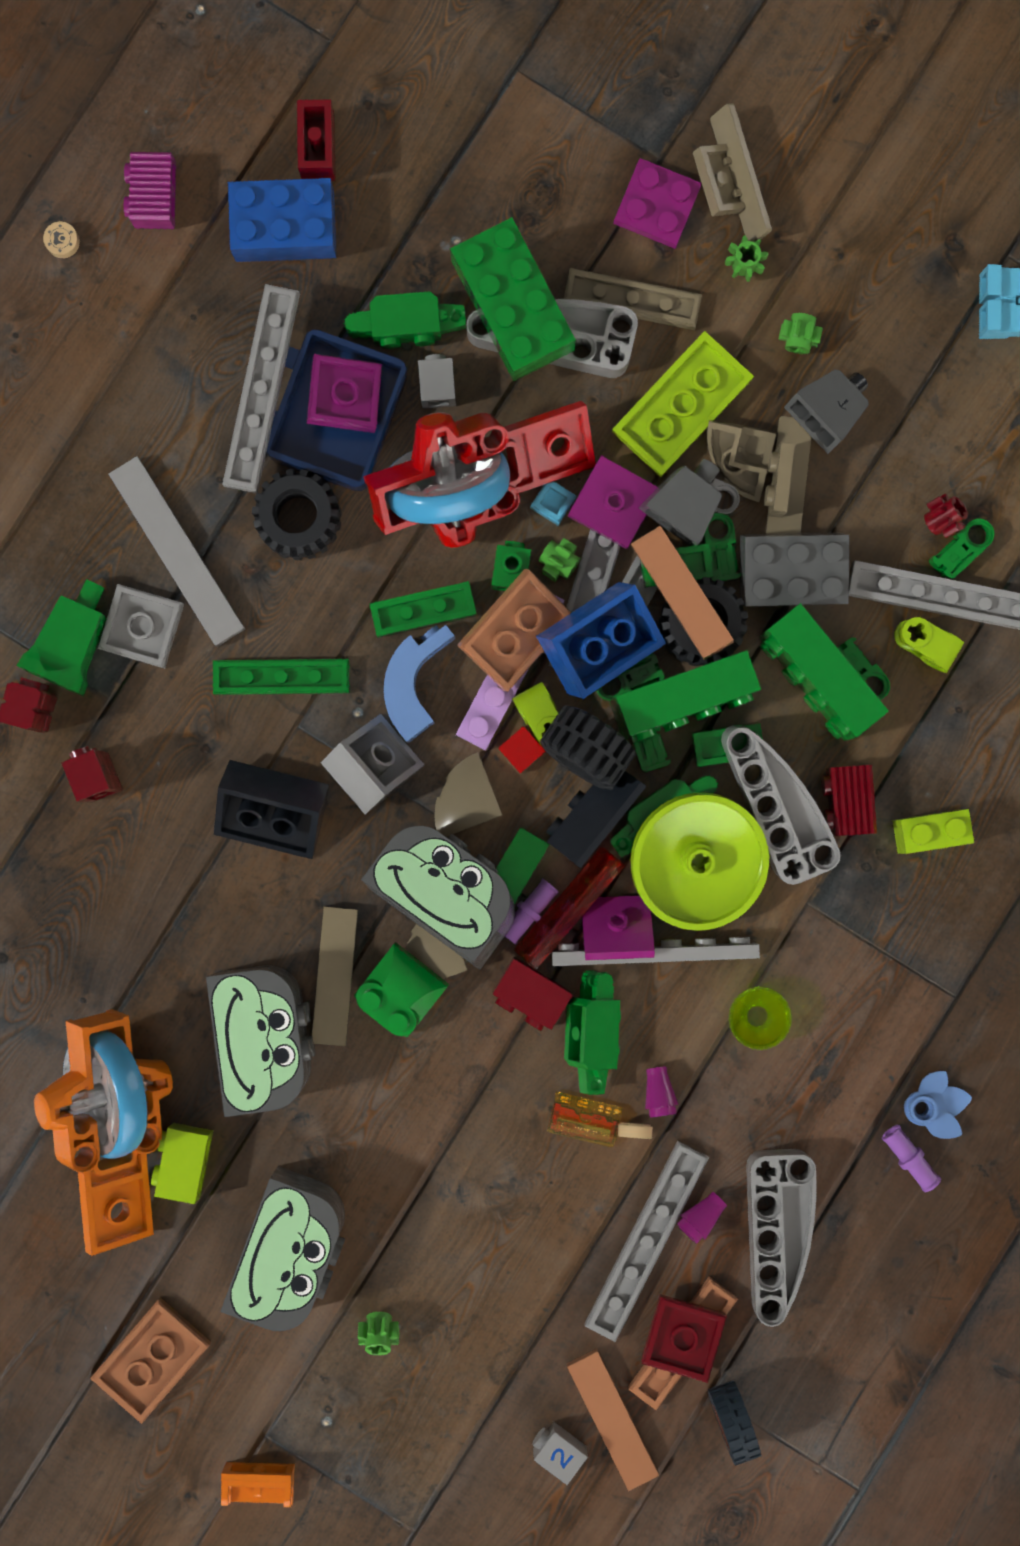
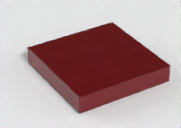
(683, 1338)

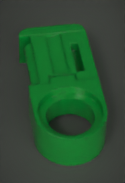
(961, 551)
(722, 552)
(863, 665)
(637, 676)
(651, 753)

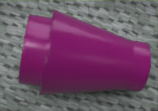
(659, 1093)
(701, 1218)

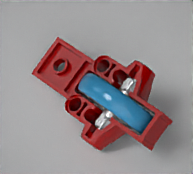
(465, 480)

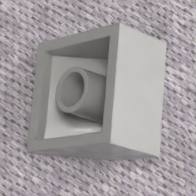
(372, 763)

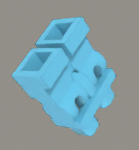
(1001, 302)

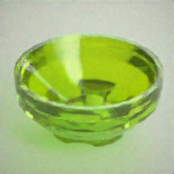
(775, 1026)

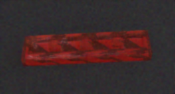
(569, 908)

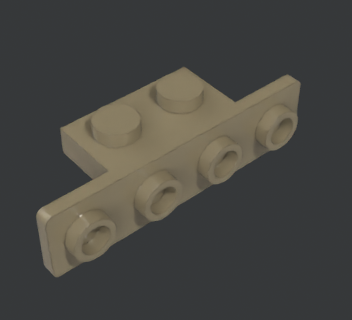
(730, 176)
(789, 478)

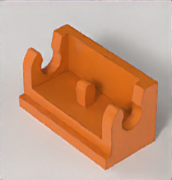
(257, 1483)

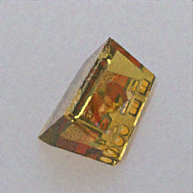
(584, 1119)

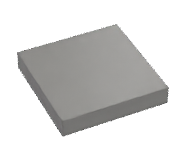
(141, 626)

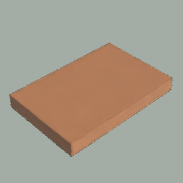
(505, 636)
(150, 1360)

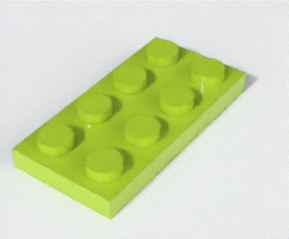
(682, 404)

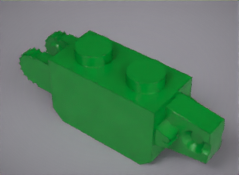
(405, 320)
(635, 817)
(593, 1031)

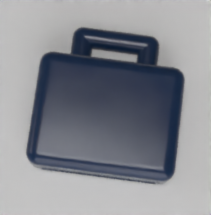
(332, 452)

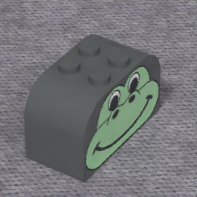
(444, 891)
(259, 1038)
(287, 1253)

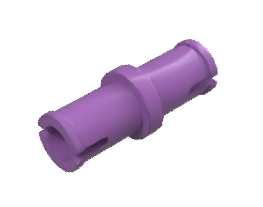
(531, 909)
(911, 1158)

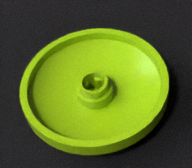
(699, 861)

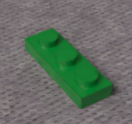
(423, 609)

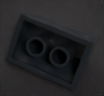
(270, 809)
(592, 818)

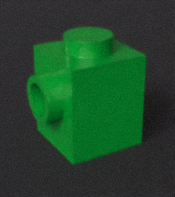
(509, 564)

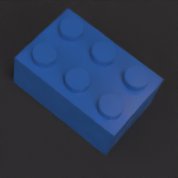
(282, 220)
(601, 639)

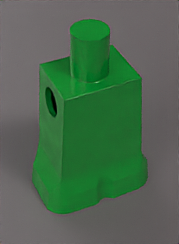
(68, 641)

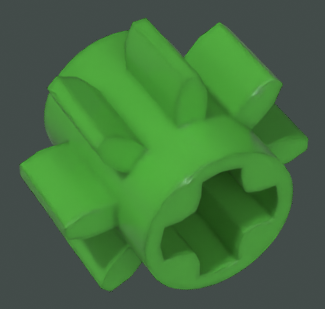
(746, 248)
(800, 333)
(559, 559)
(378, 1333)

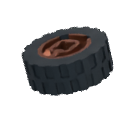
(734, 1422)

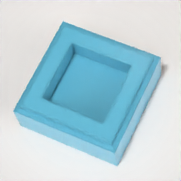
(553, 502)

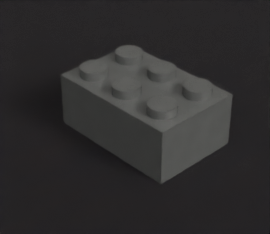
(794, 569)

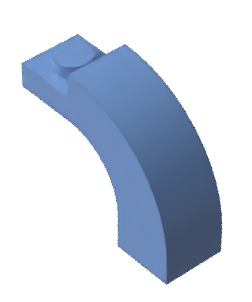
(400, 681)

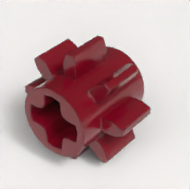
(945, 515)

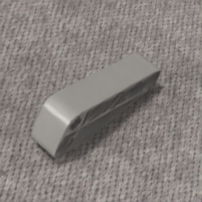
(592, 328)
(791, 809)
(791, 1220)

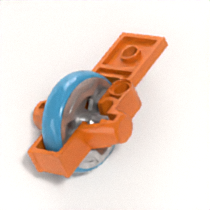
(107, 1111)

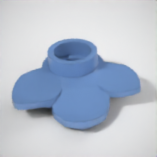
(941, 1103)

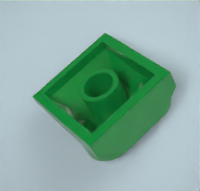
(399, 991)

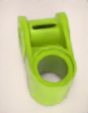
(933, 646)
(536, 709)

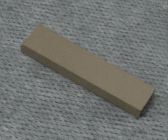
(646, 300)
(335, 976)

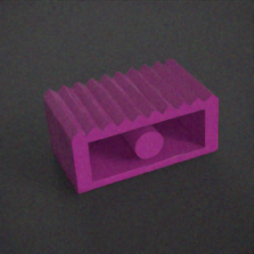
(151, 190)

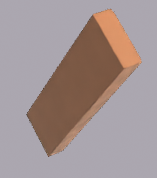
(682, 593)
(655, 1384)
(612, 1419)

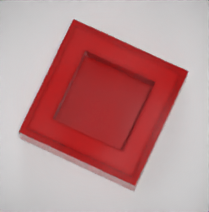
(521, 749)

